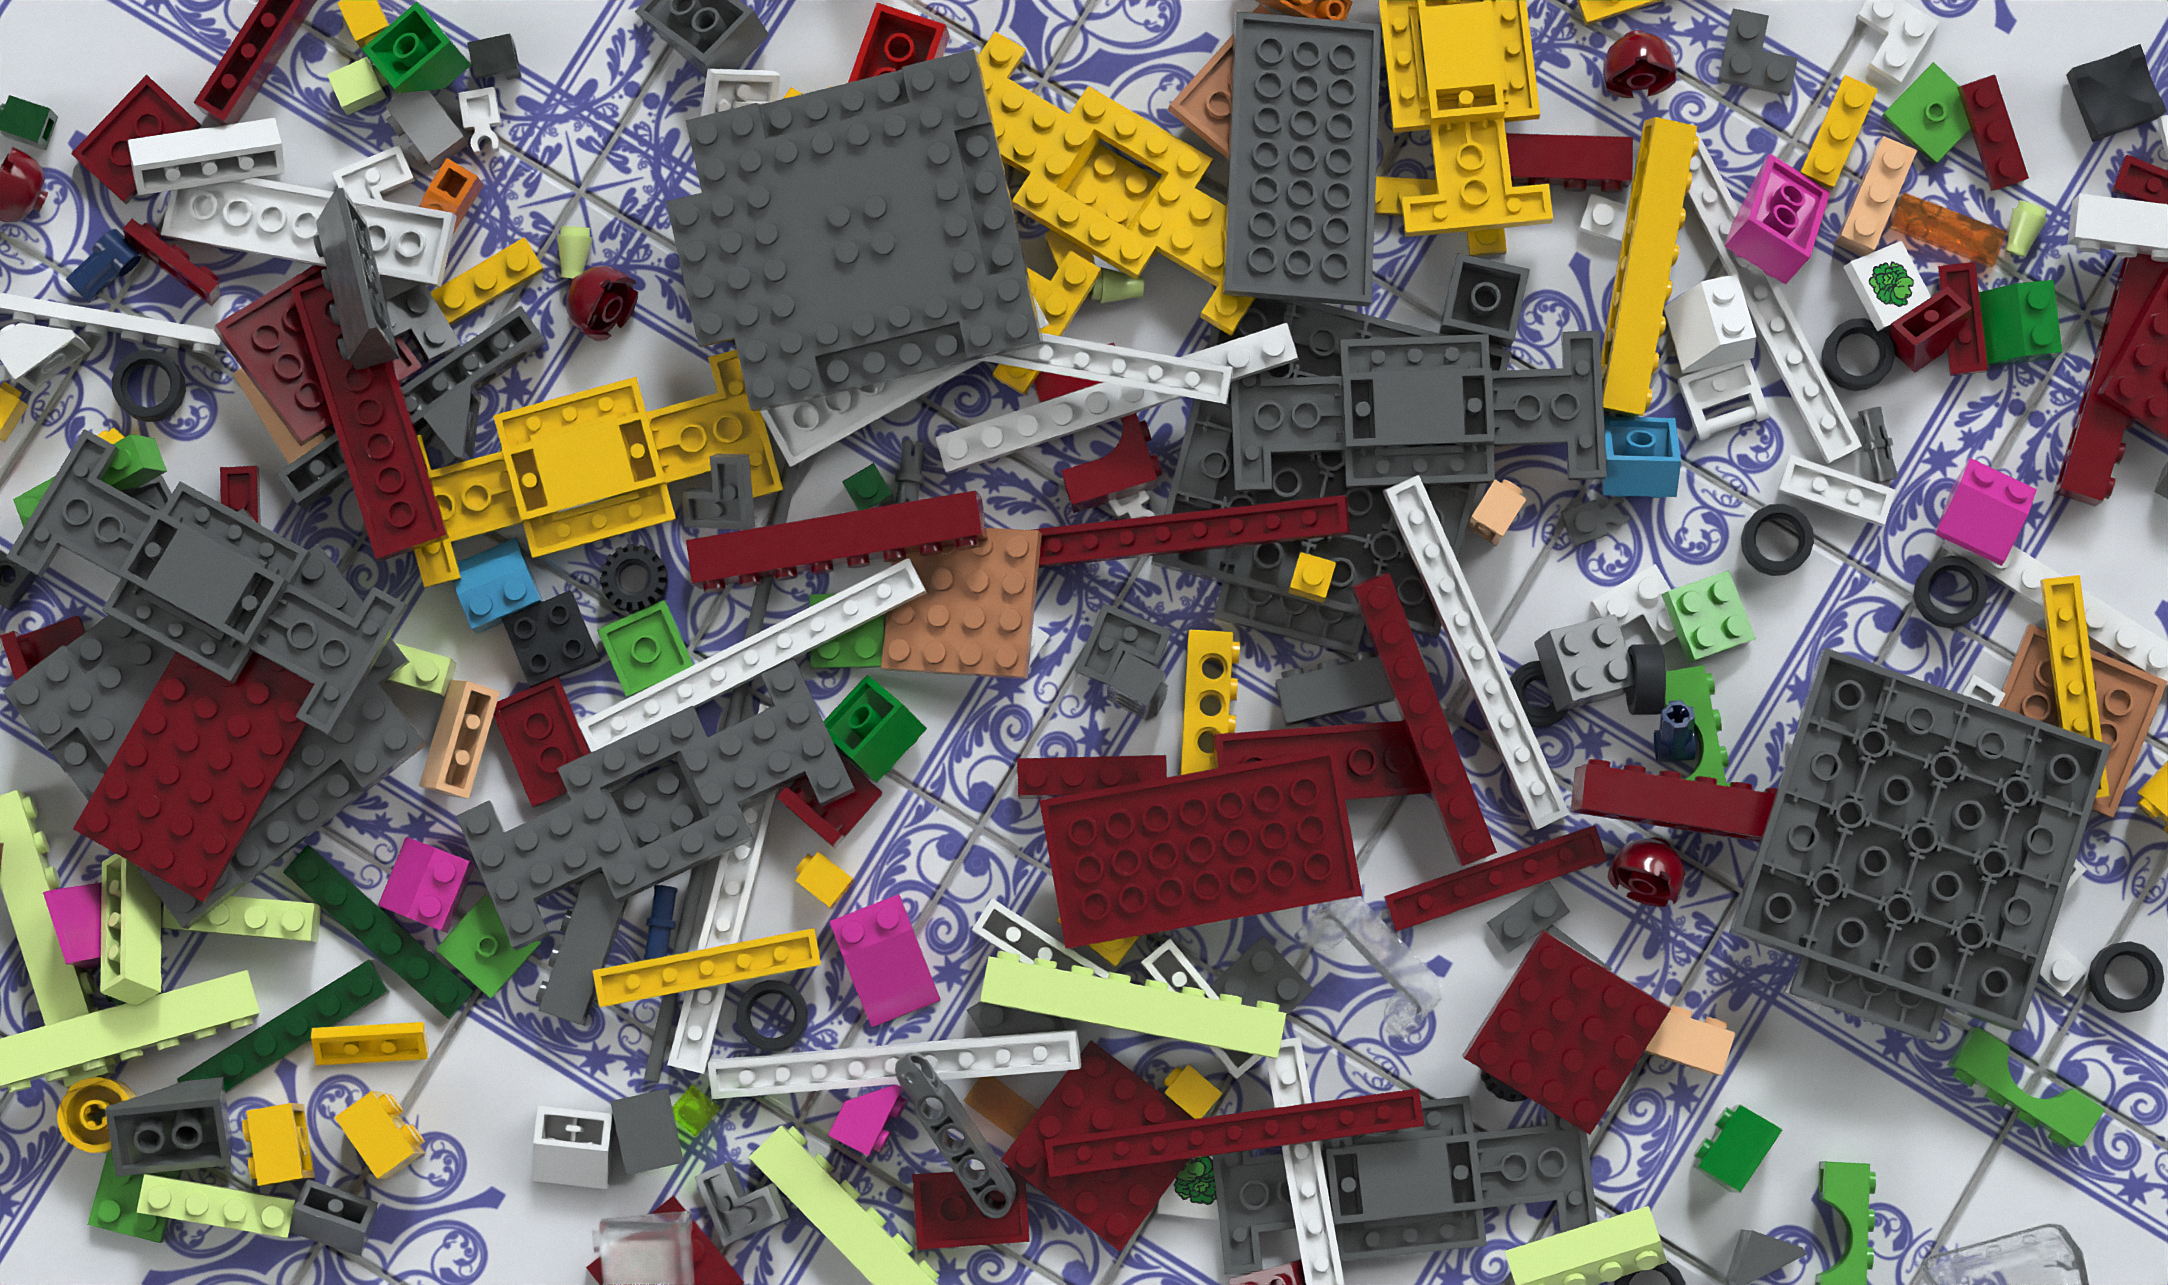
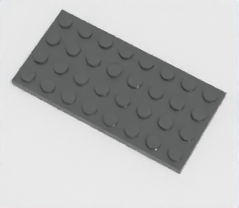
(1302, 159)

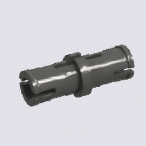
(1878, 444)
(910, 472)

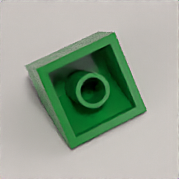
(416, 53)
(2020, 323)
(873, 728)
(1736, 1147)

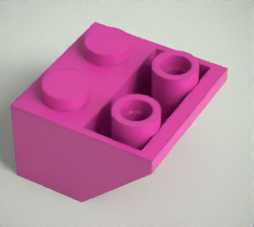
(865, 1118)

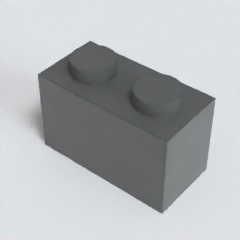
(333, 1217)

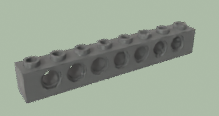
(473, 363)

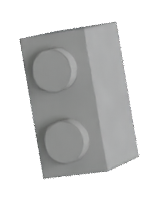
(426, 126)

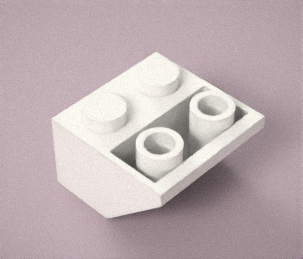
(573, 1147)

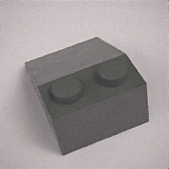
(706, 31)
(171, 1129)

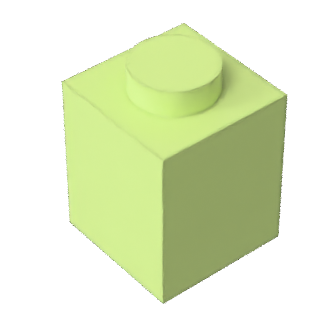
(358, 85)

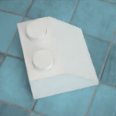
(1711, 325)
(38, 352)

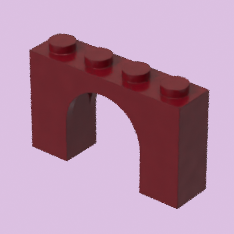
(1119, 473)

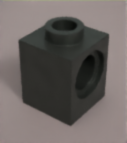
(24, 579)

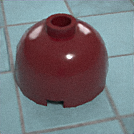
(1639, 63)
(20, 186)
(600, 300)
(1649, 871)

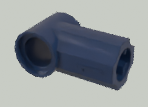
(111, 258)
(1675, 735)

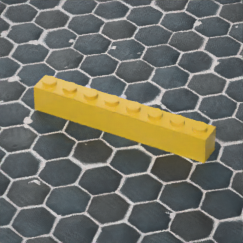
(1645, 264)

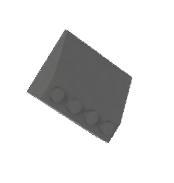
(354, 283)

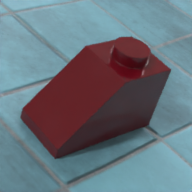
(1929, 328)

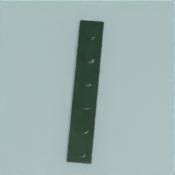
(378, 932)
(292, 1028)

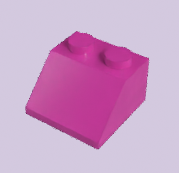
(1985, 511)
(426, 884)

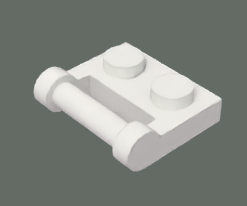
(1718, 386)

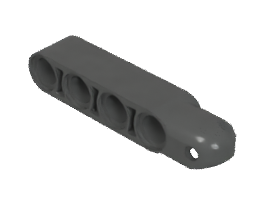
(926, 1084)

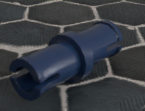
(660, 922)

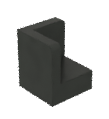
(494, 57)

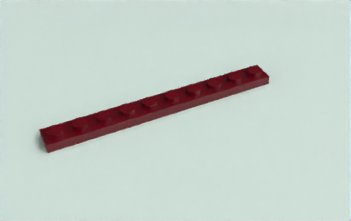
(1194, 531)
(1234, 1133)

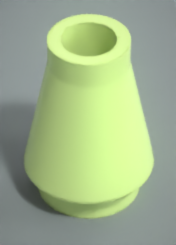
(2025, 226)
(573, 249)
(1116, 286)

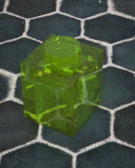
(696, 1110)

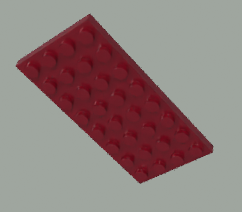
(197, 770)
(1200, 847)

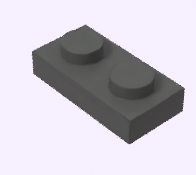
(1528, 917)

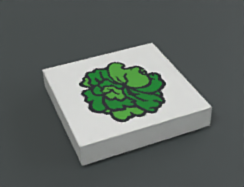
(1887, 284)
(1192, 1191)

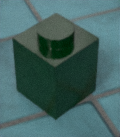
(27, 122)
(868, 489)

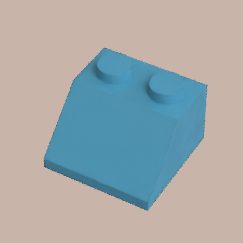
(1641, 457)
(495, 585)

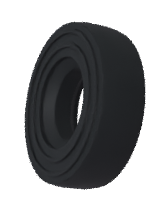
(1536, 716)

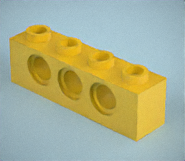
(1204, 647)

